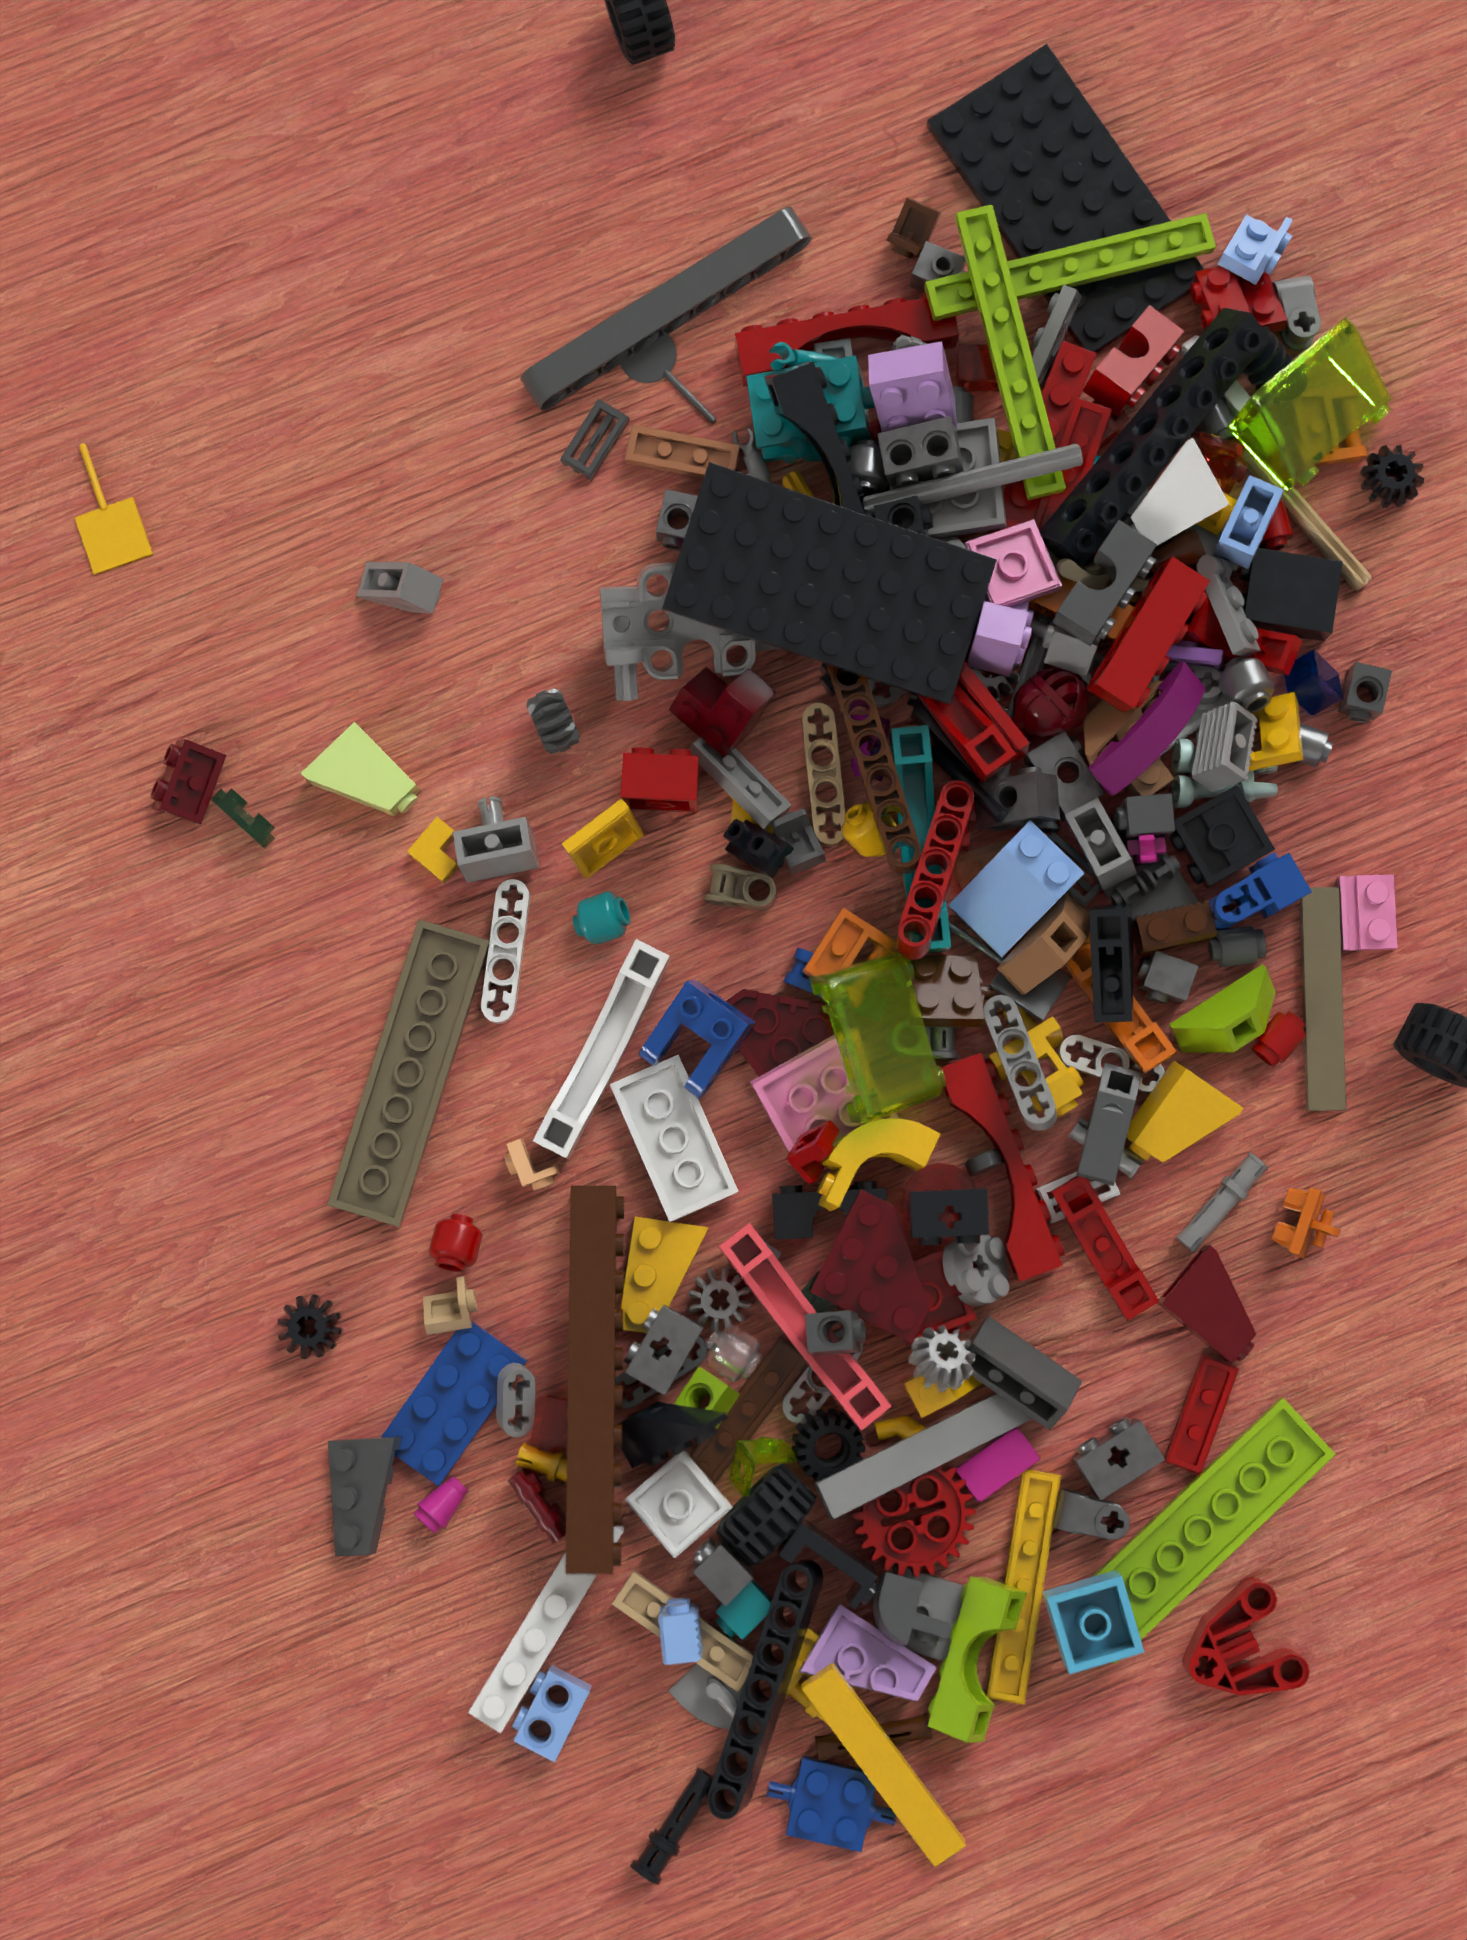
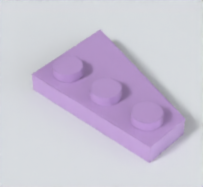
(868, 1658)

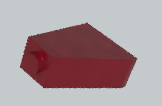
(1210, 1307)

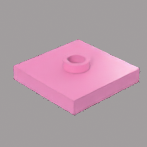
(1021, 567)

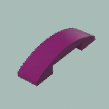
(1152, 733)

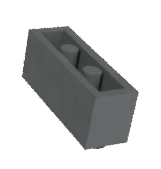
(1021, 1373)

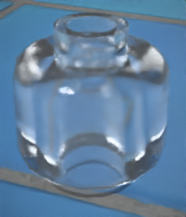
(733, 1353)

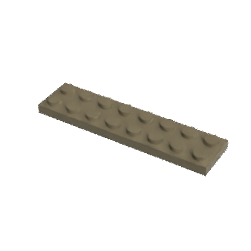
(409, 1073)

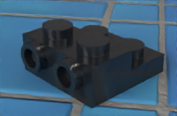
(1220, 837)

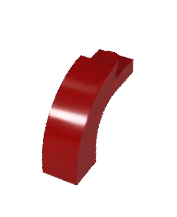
(1277, 648)

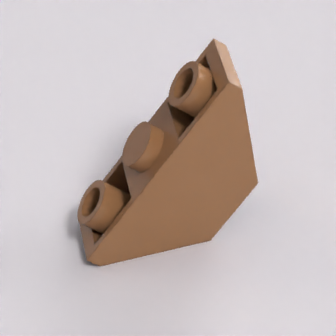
(1109, 724)
(1047, 945)

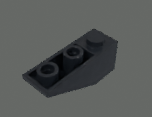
(663, 1428)

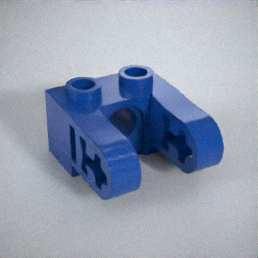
(1268, 889)
(710, 1019)

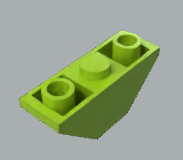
(1229, 1017)

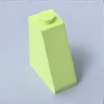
(362, 773)

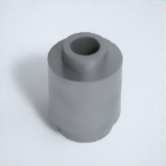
(1314, 745)

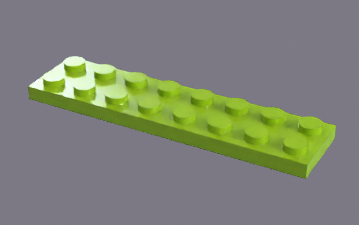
(1217, 1512)

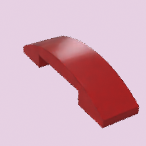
(1104, 1247)

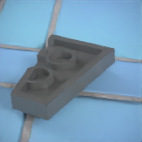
(358, 1490)

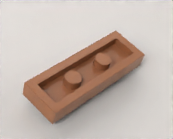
(678, 452)

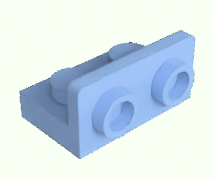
(1255, 249)

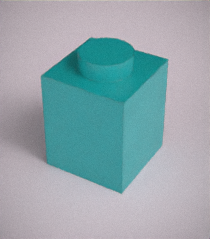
(744, 1611)

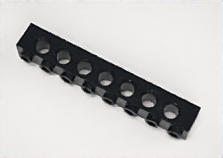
(1154, 435)

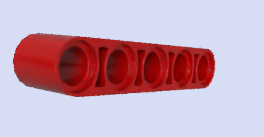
(938, 853)

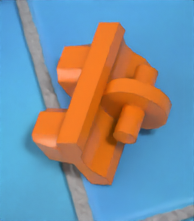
(1309, 1206)

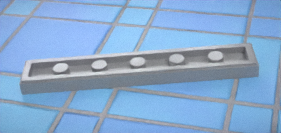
(918, 1454)

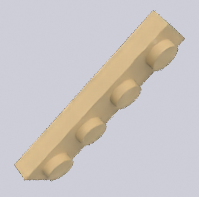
(720, 1653)

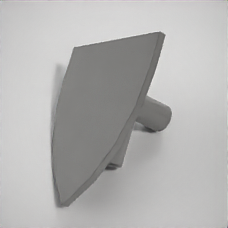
(708, 1698)

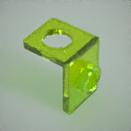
(758, 1451)

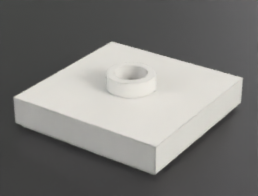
(678, 1503)

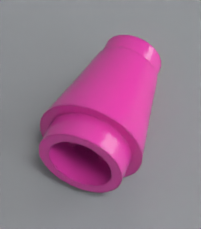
(440, 1505)

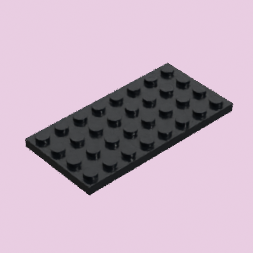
(1057, 183)
(829, 583)

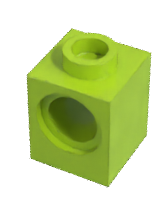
(704, 1383)

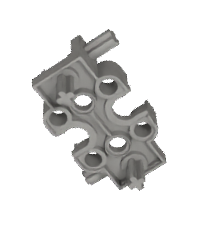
(631, 640)

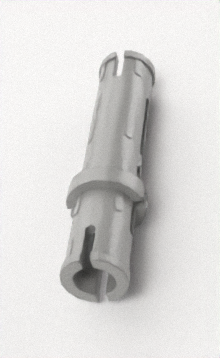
(1227, 1196)

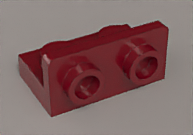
(187, 780)

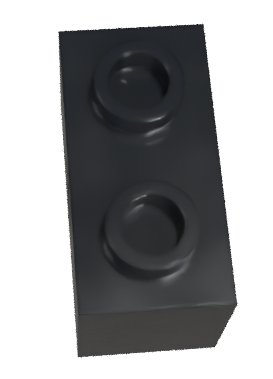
(968, 1203)

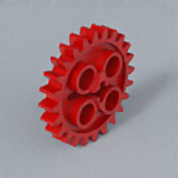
(922, 1547)

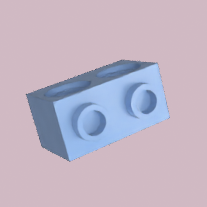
(558, 1715)

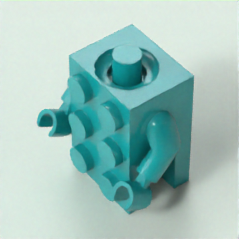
(844, 390)

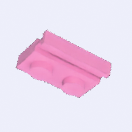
(1367, 912)

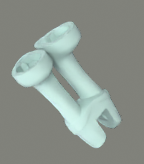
(1186, 789)

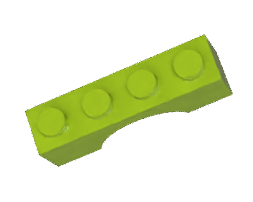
(960, 1703)

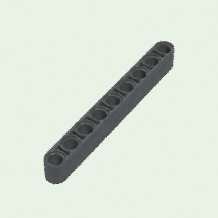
(666, 308)

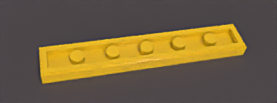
(1026, 1572)
(883, 1764)

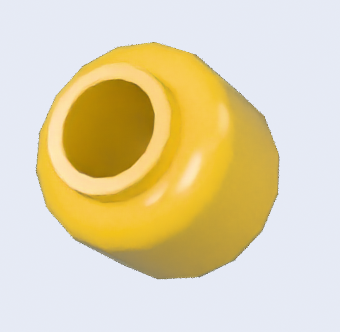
(861, 830)

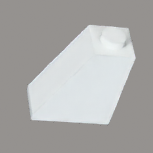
(1179, 497)

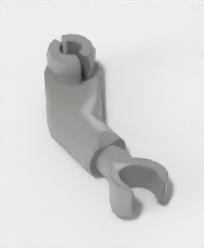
(753, 458)

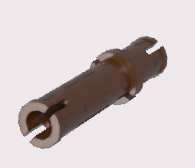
(898, 1731)

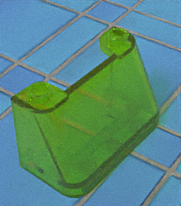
(1312, 406)
(880, 1036)

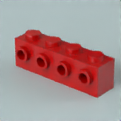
(1148, 635)

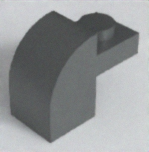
(896, 1613)

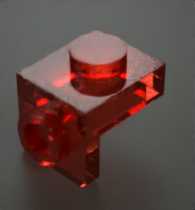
(1223, 459)

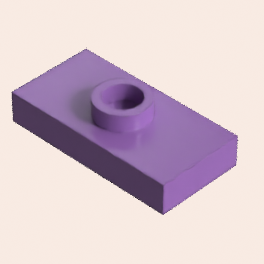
(1192, 655)

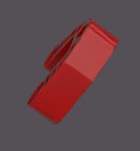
(1254, 1675)

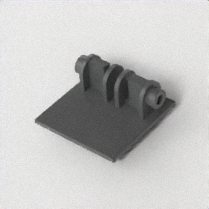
(1153, 888)

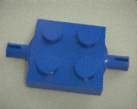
(830, 1804)

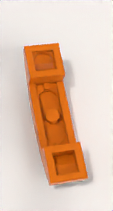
(1139, 1038)

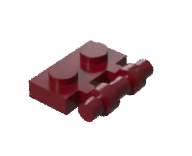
(529, 1492)

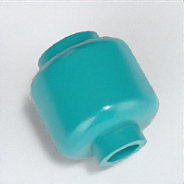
(601, 918)

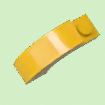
(886, 1138)

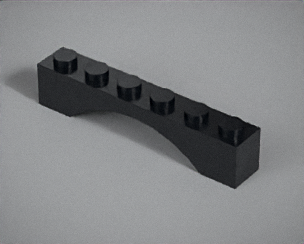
(801, 400)

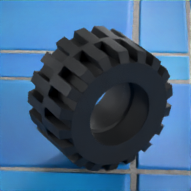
(641, 28)
(1435, 1042)
(767, 1515)

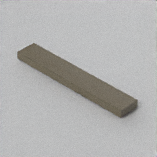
(1322, 1000)

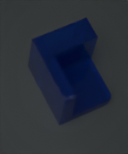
(1314, 683)

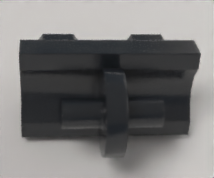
(756, 847)

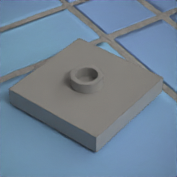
(937, 1600)

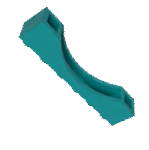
(913, 763)

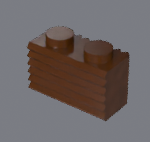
(1173, 927)

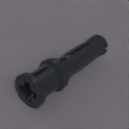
(668, 1845)

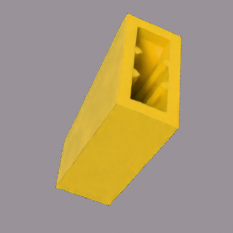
(1178, 1114)

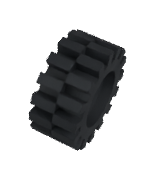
(819, 1426)

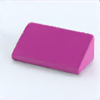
(997, 1464)

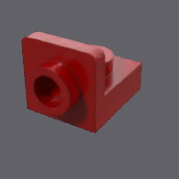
(812, 1149)

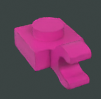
(1146, 848)

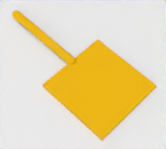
(112, 532)

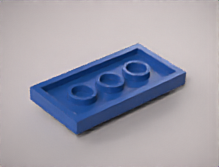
(451, 1402)

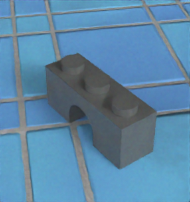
(1089, 611)

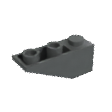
(1109, 1124)

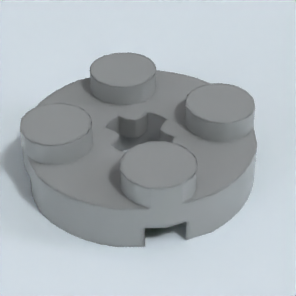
(980, 1285)

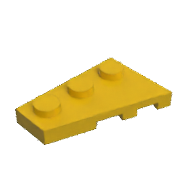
(656, 1266)

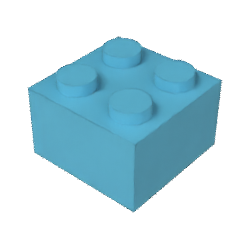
(1093, 1622)

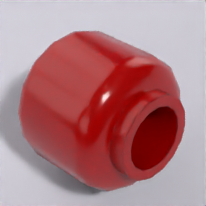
(455, 1243)

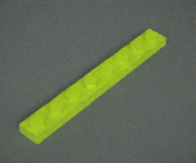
(1081, 263)
(1007, 343)

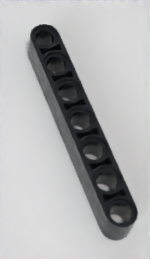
(752, 1701)

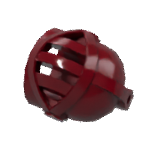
(1043, 703)

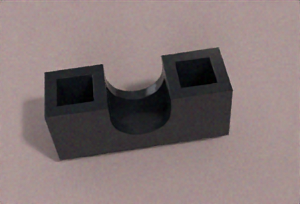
(796, 1209)

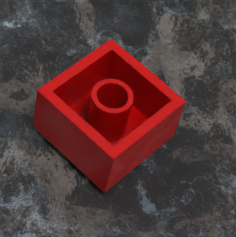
(660, 780)

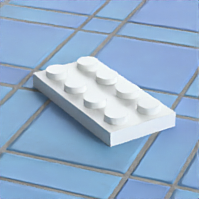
(674, 1139)

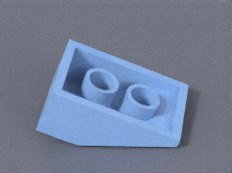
(1016, 888)

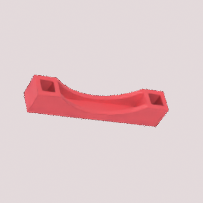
(788, 1308)

